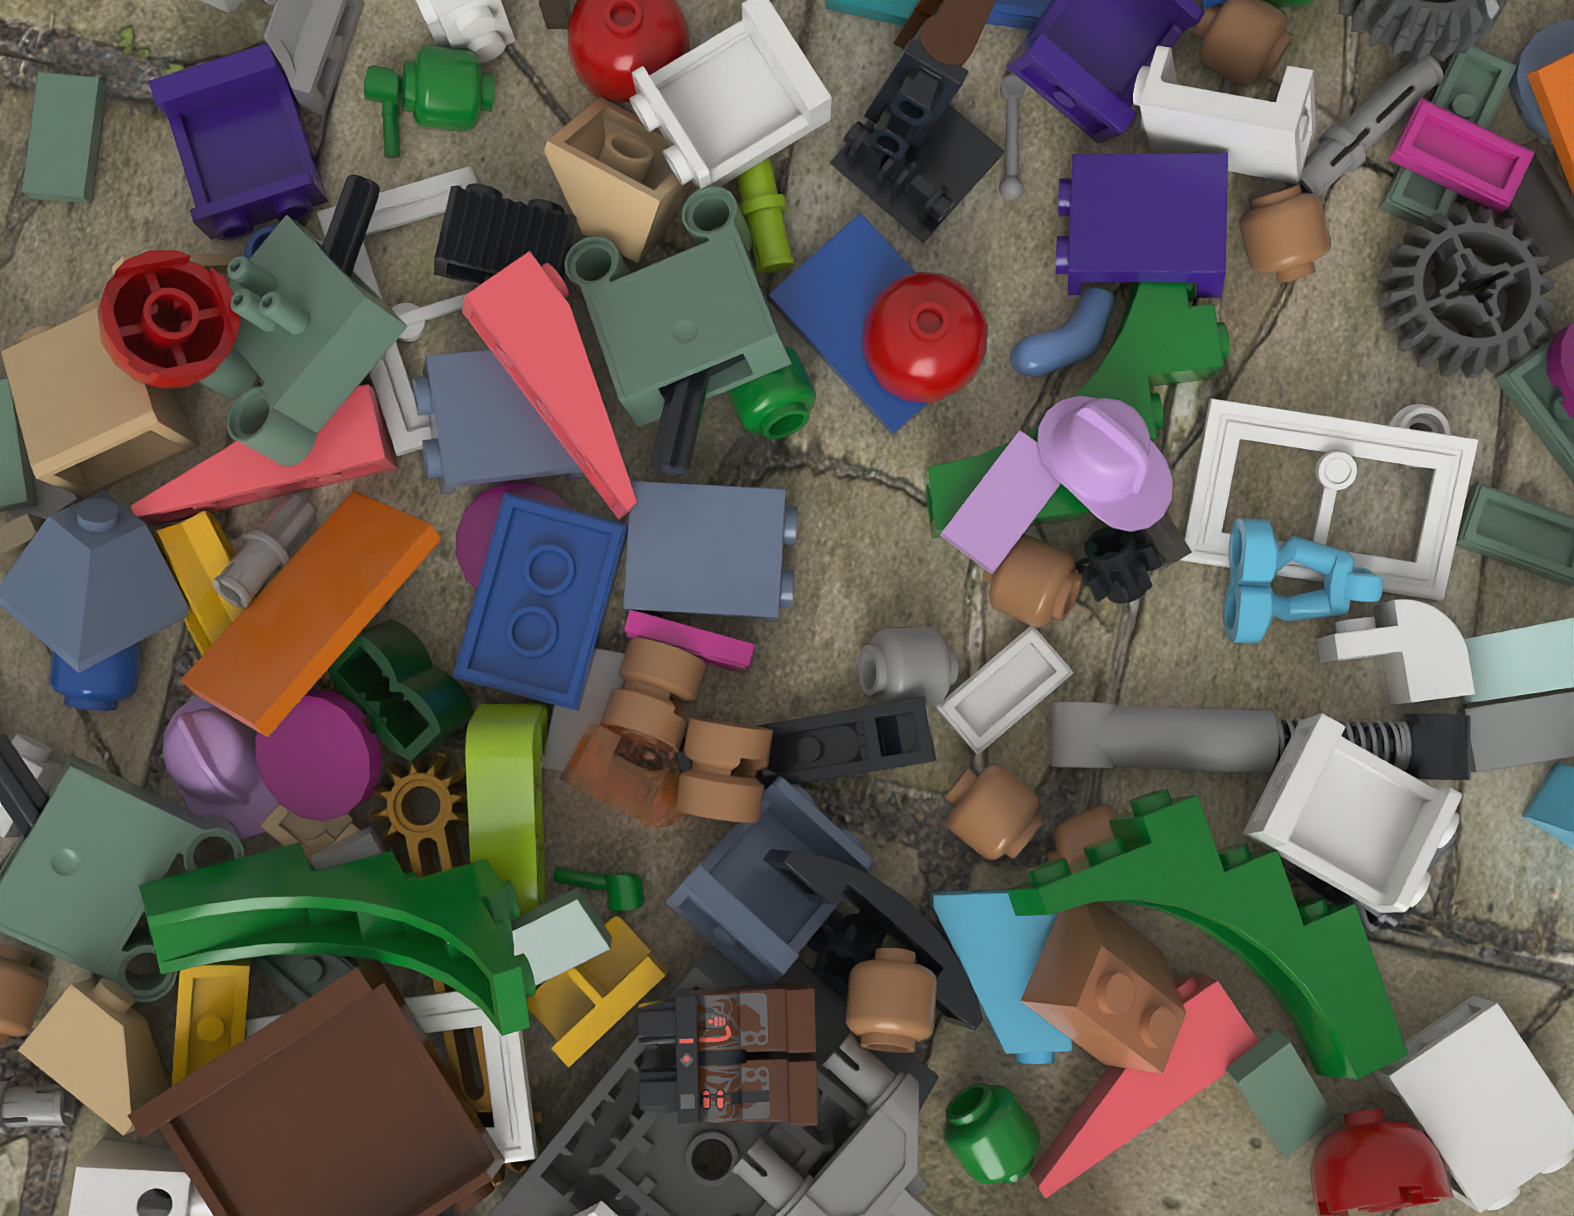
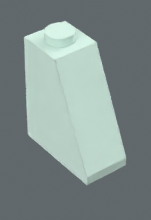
(1522, 661)

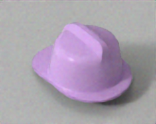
(1106, 460)
(216, 766)

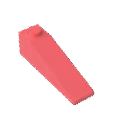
(537, 342)
(346, 448)
(1133, 1100)

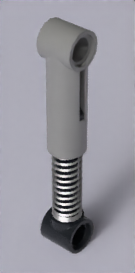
(1243, 739)

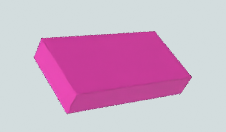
(1461, 156)
(708, 646)

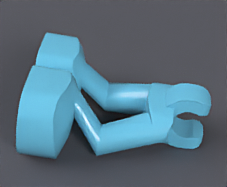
(1254, 564)

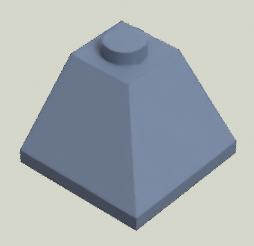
(92, 583)

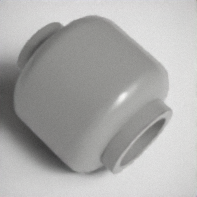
(907, 665)

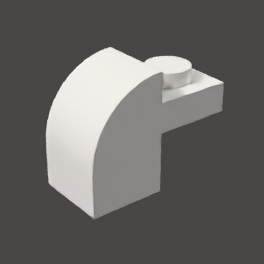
(1418, 647)

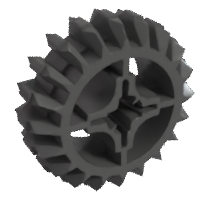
(1423, 24)
(1452, 249)

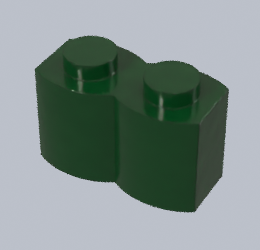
(396, 683)

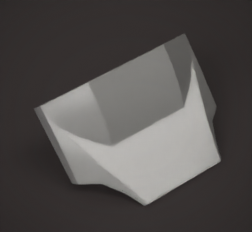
(312, 45)

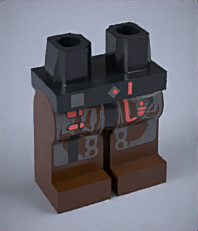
(928, 72)
(715, 1072)

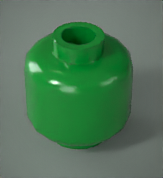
(446, 88)
(775, 402)
(991, 1133)

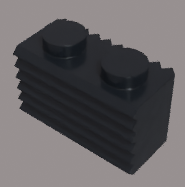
(489, 233)

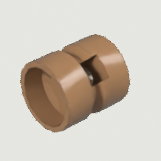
(654, 694)
(723, 770)

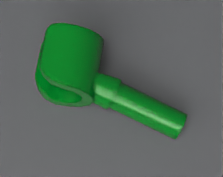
(385, 87)
(622, 889)

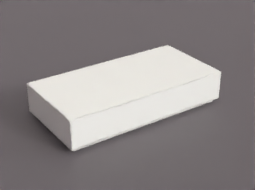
(1004, 690)

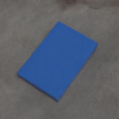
(828, 307)
(541, 601)

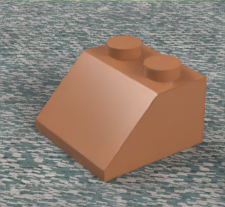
(1107, 989)

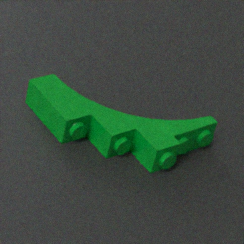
(1154, 346)
(278, 904)
(1303, 950)

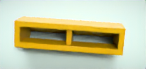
(196, 555)

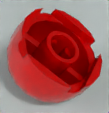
(620, 36)
(167, 319)
(924, 337)
(1376, 1167)

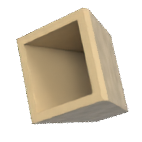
(83, 414)

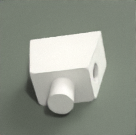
(123, 1181)

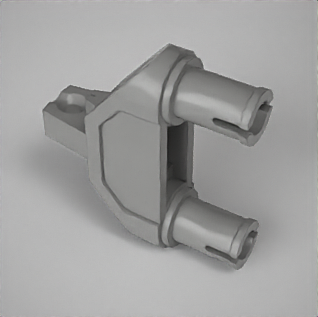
(872, 1169)

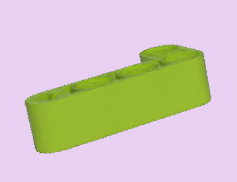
(505, 794)

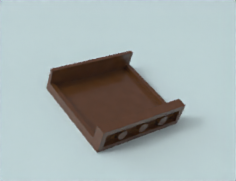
(329, 1115)

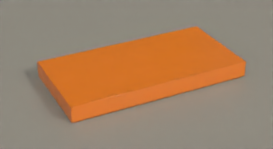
(311, 611)

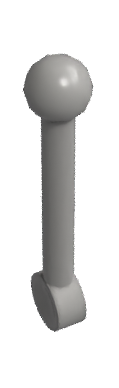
(1012, 91)

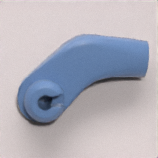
(1069, 344)

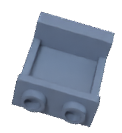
(483, 425)
(709, 550)
(746, 903)

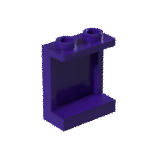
(1090, 53)
(240, 142)
(1145, 220)

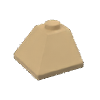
(616, 177)
(99, 1051)

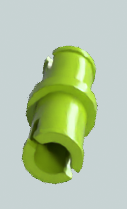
(763, 212)

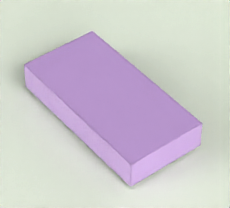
(1002, 504)

